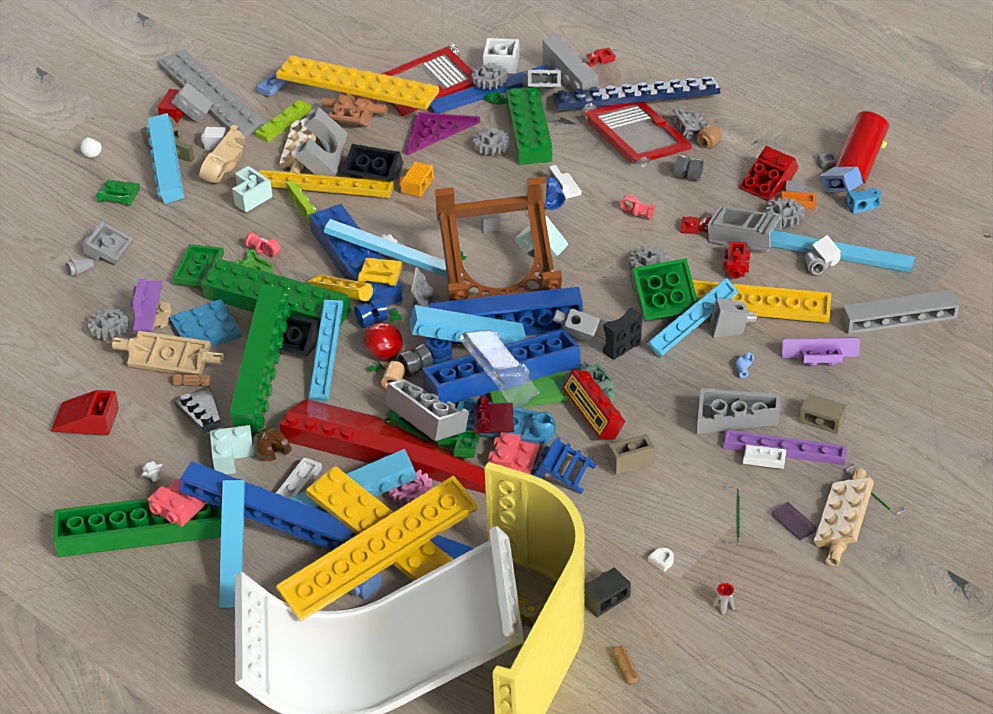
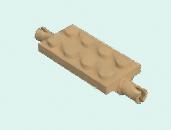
(296, 136)
(168, 353)
(843, 515)

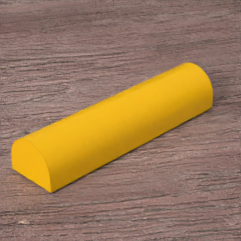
(354, 289)

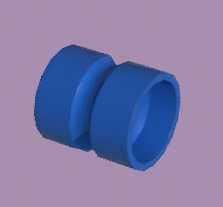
(554, 195)
(369, 313)
(439, 349)

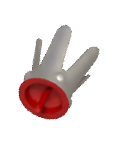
(725, 594)

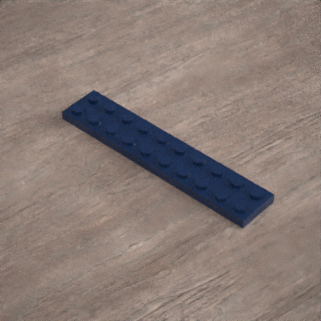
(636, 93)

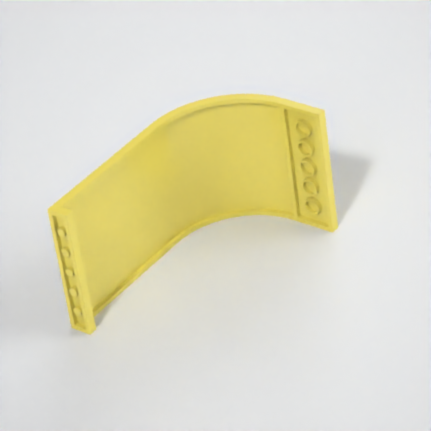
(549, 539)

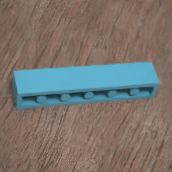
(165, 158)
(450, 325)
(376, 477)

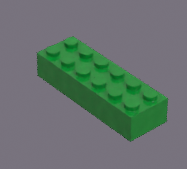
(529, 126)

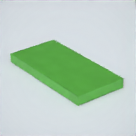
(549, 391)

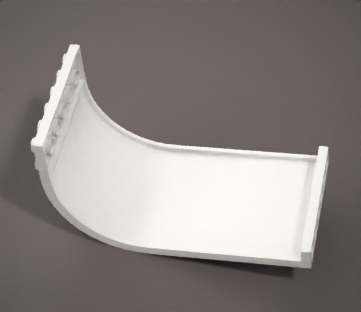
(380, 651)

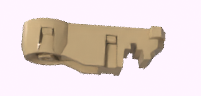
(223, 157)

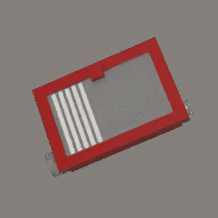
(438, 68)
(635, 131)

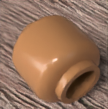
(709, 136)

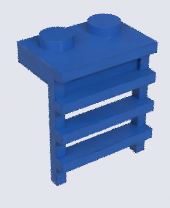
(552, 458)

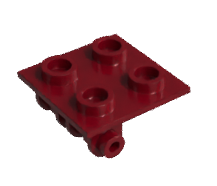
(492, 417)

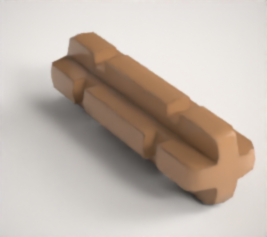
(191, 380)
(626, 664)

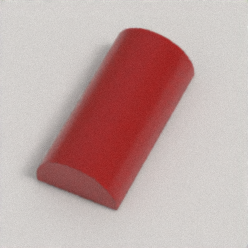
(863, 142)

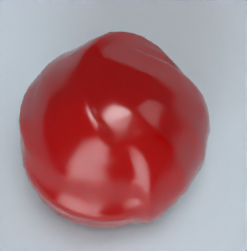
(383, 341)

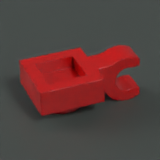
(602, 55)
(693, 225)

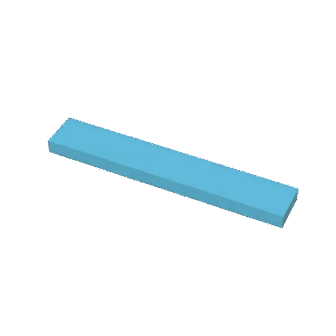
(691, 318)
(326, 350)
(231, 540)

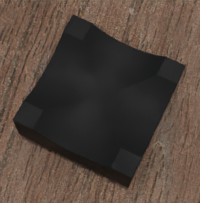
(623, 334)

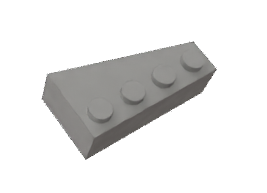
(573, 72)
(425, 410)
(736, 410)

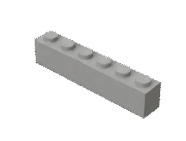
(900, 311)

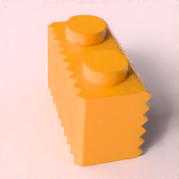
(416, 179)

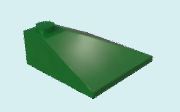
(663, 289)

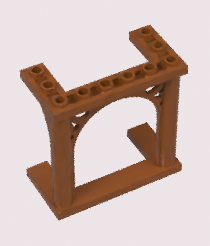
(534, 202)

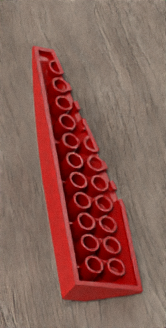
(370, 439)

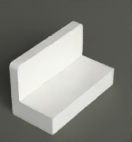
(565, 181)

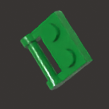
(118, 192)

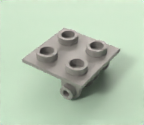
(688, 122)
(421, 291)

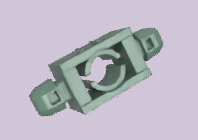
(601, 377)

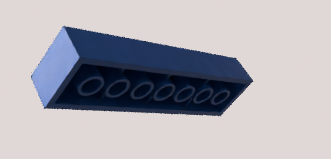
(348, 256)
(530, 308)
(465, 378)

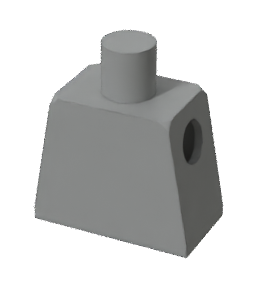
(730, 318)
(583, 327)

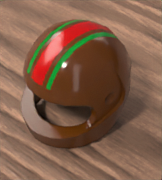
(268, 442)

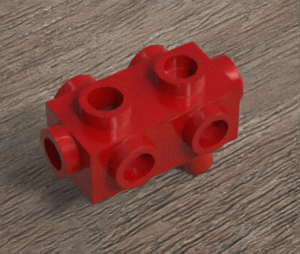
(736, 264)

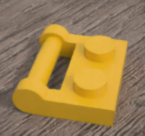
(380, 271)

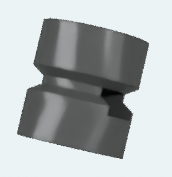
(688, 167)
(415, 359)

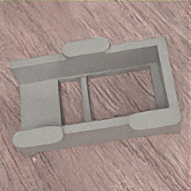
(754, 230)

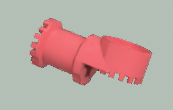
(638, 208)
(261, 245)

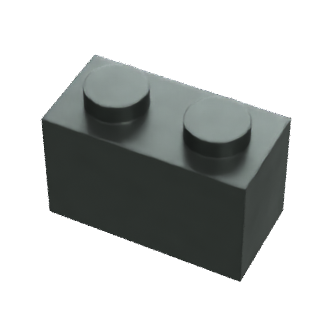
(606, 592)

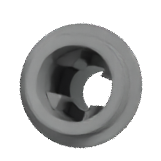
(814, 263)
(78, 266)

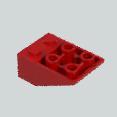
(769, 173)
(88, 413)

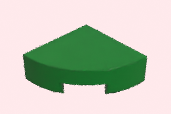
(495, 98)

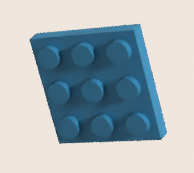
(208, 323)

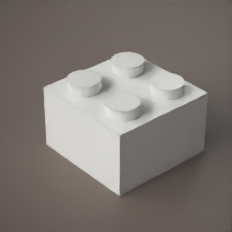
(503, 53)

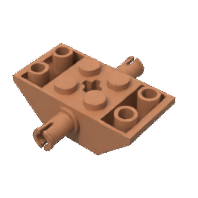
(353, 109)

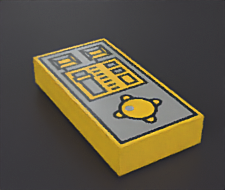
(529, 608)

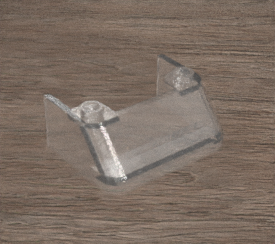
(500, 366)

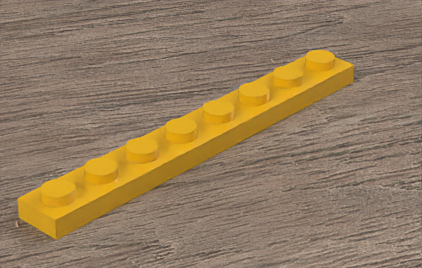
(330, 183)

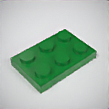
(196, 264)

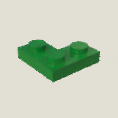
(465, 443)

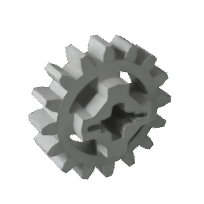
(489, 76)
(491, 141)
(790, 211)
(647, 256)
(108, 323)

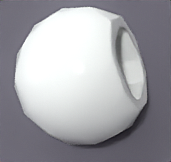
(90, 147)

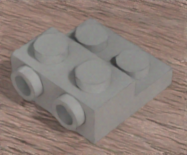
(106, 243)

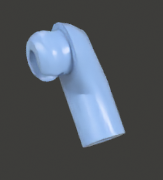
(743, 363)

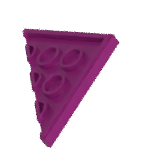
(435, 127)

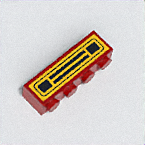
(593, 405)

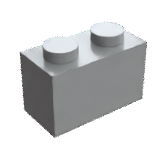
(192, 102)

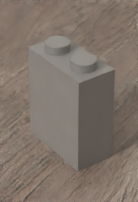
(542, 78)

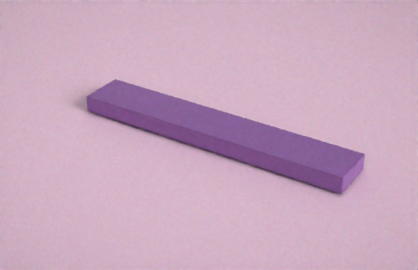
(794, 448)

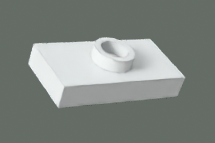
(764, 456)

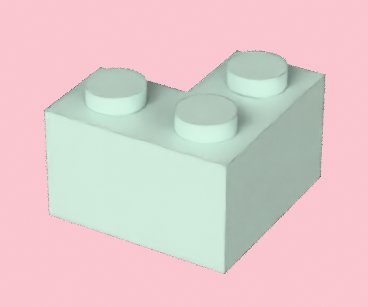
(251, 189)
(556, 240)
(228, 445)

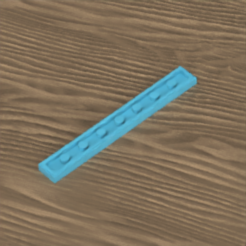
(386, 247)
(847, 252)

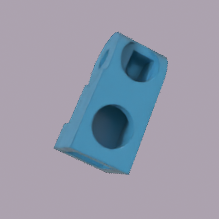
(863, 200)

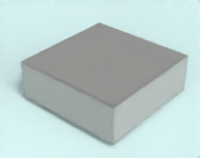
(827, 160)
(794, 186)
(490, 222)

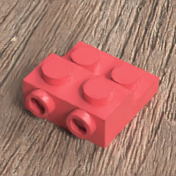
(514, 453)
(173, 504)

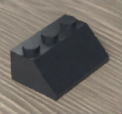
(373, 163)
(300, 335)

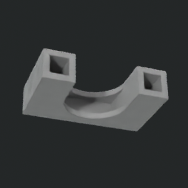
(333, 139)

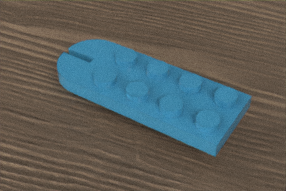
(531, 425)

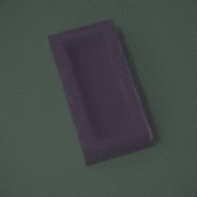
(794, 521)

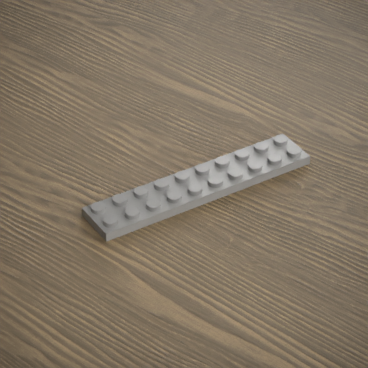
(226, 105)

